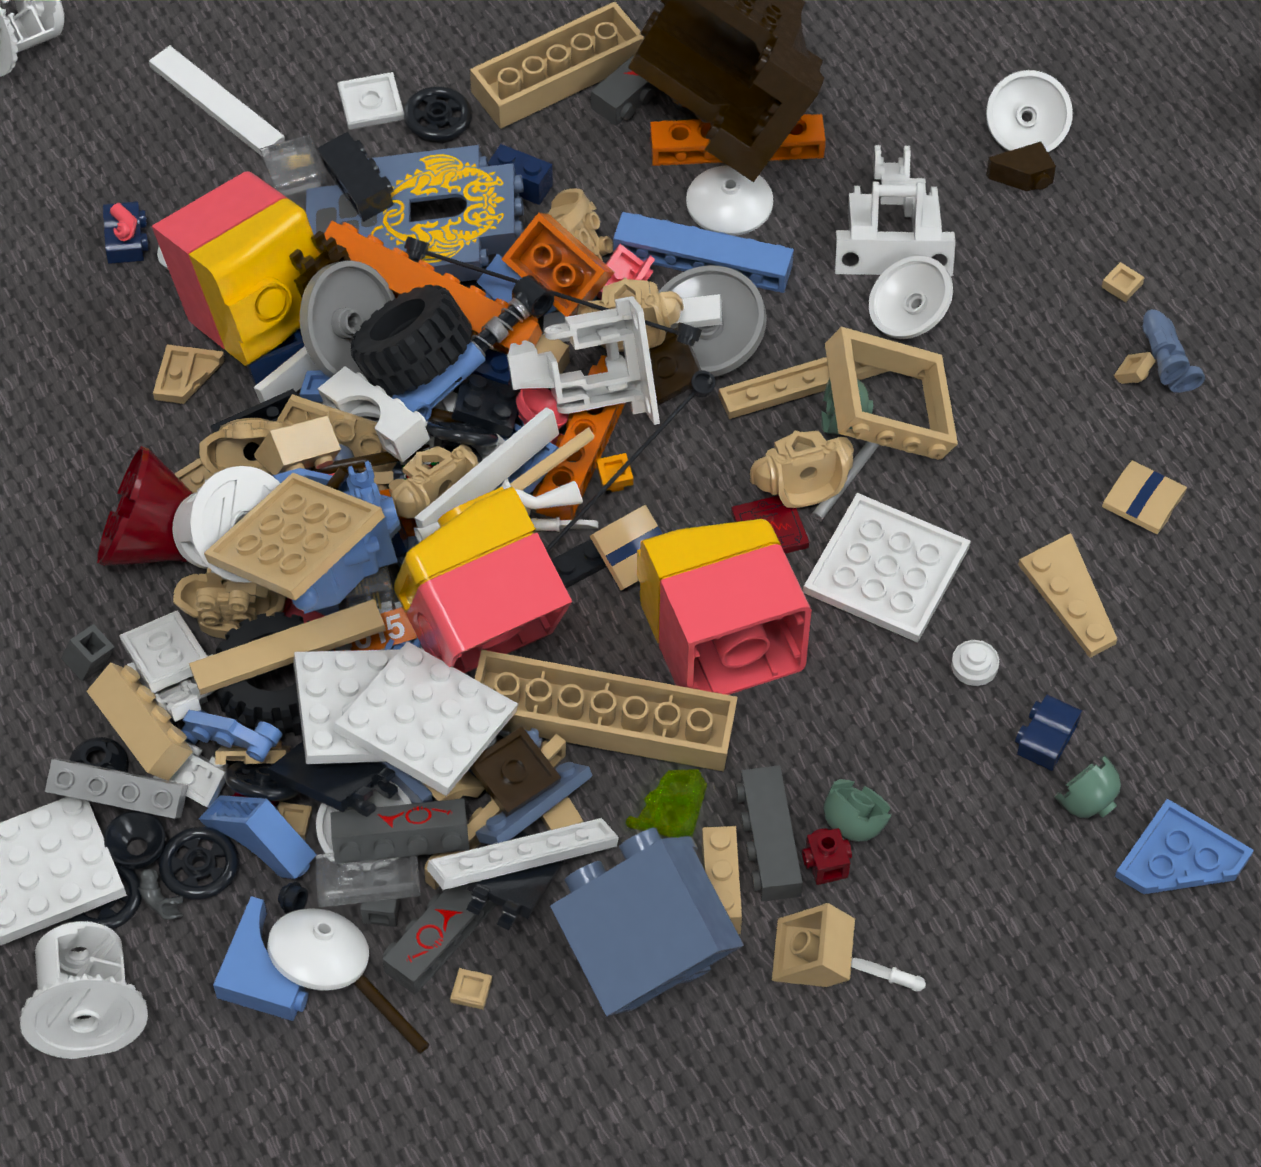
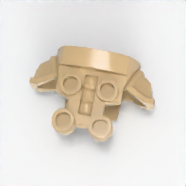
(575, 214)
(659, 308)
(226, 446)
(804, 468)
(429, 483)
(218, 611)

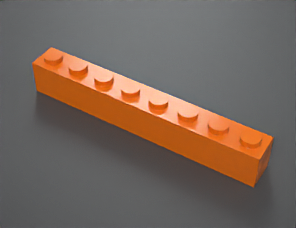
(405, 274)

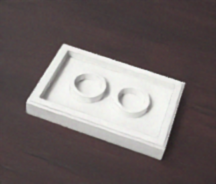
(163, 650)

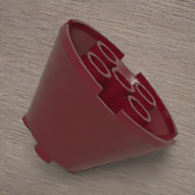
(145, 514)

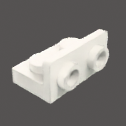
(202, 776)

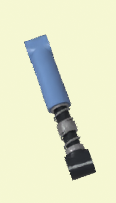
(528, 299)

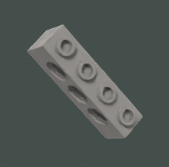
(116, 788)

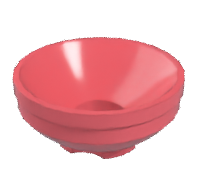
(533, 401)

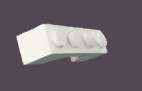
(398, 427)

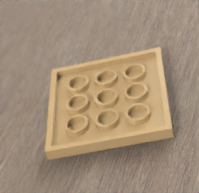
(294, 536)

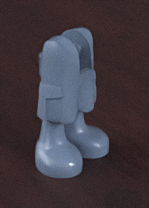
(1169, 353)

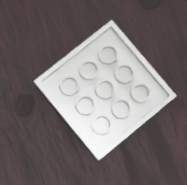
(887, 567)
(325, 690)
(426, 718)
(53, 867)

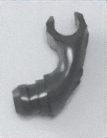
(152, 895)

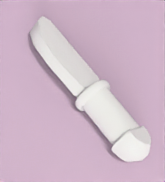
(556, 524)
(894, 975)

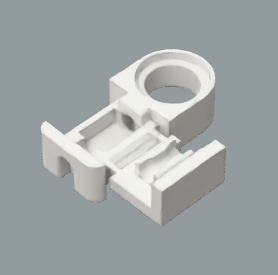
(180, 698)

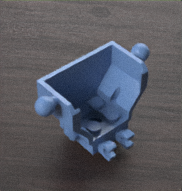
(366, 556)

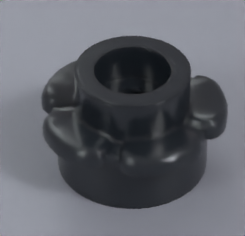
(292, 897)

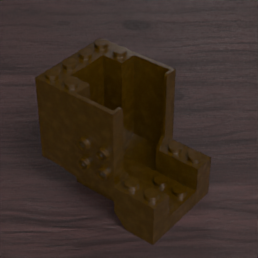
(734, 68)

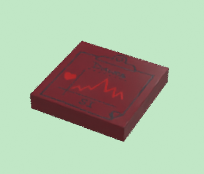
(784, 521)

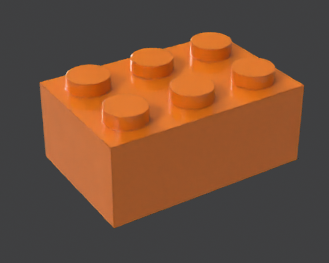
(558, 262)

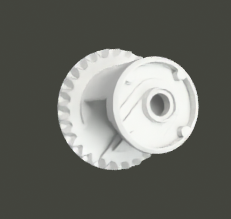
(34, 24)
(216, 509)
(82, 985)

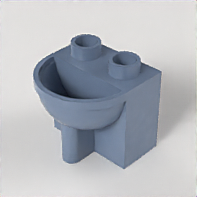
(645, 921)

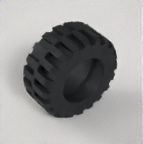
(411, 339)
(253, 705)

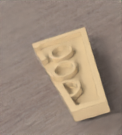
(349, 429)
(1068, 589)

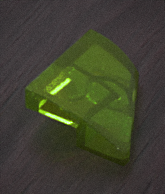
(673, 804)

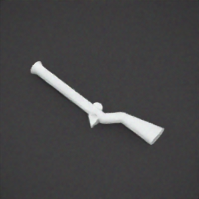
(561, 496)

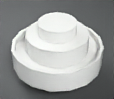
(975, 662)

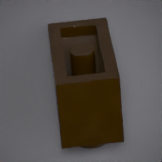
(1023, 168)

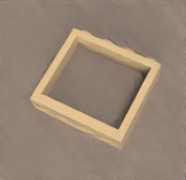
(851, 346)

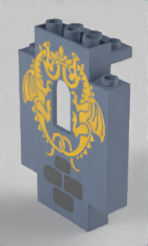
(484, 228)

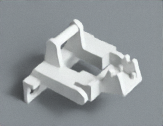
(882, 249)
(626, 378)

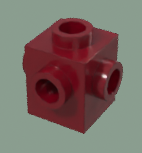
(827, 855)

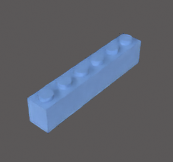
(691, 247)

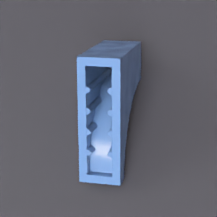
(262, 831)
(249, 974)

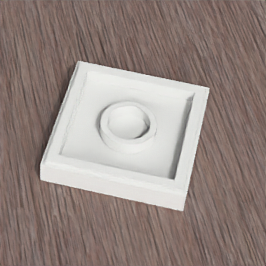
(370, 100)

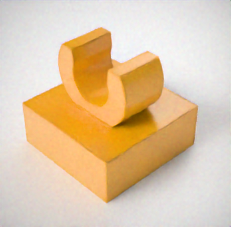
(609, 466)

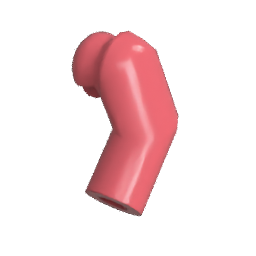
(127, 222)

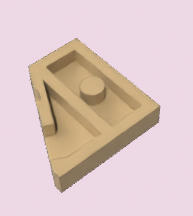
(184, 372)
(239, 754)

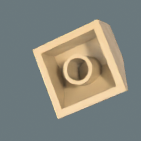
(299, 446)
(814, 947)

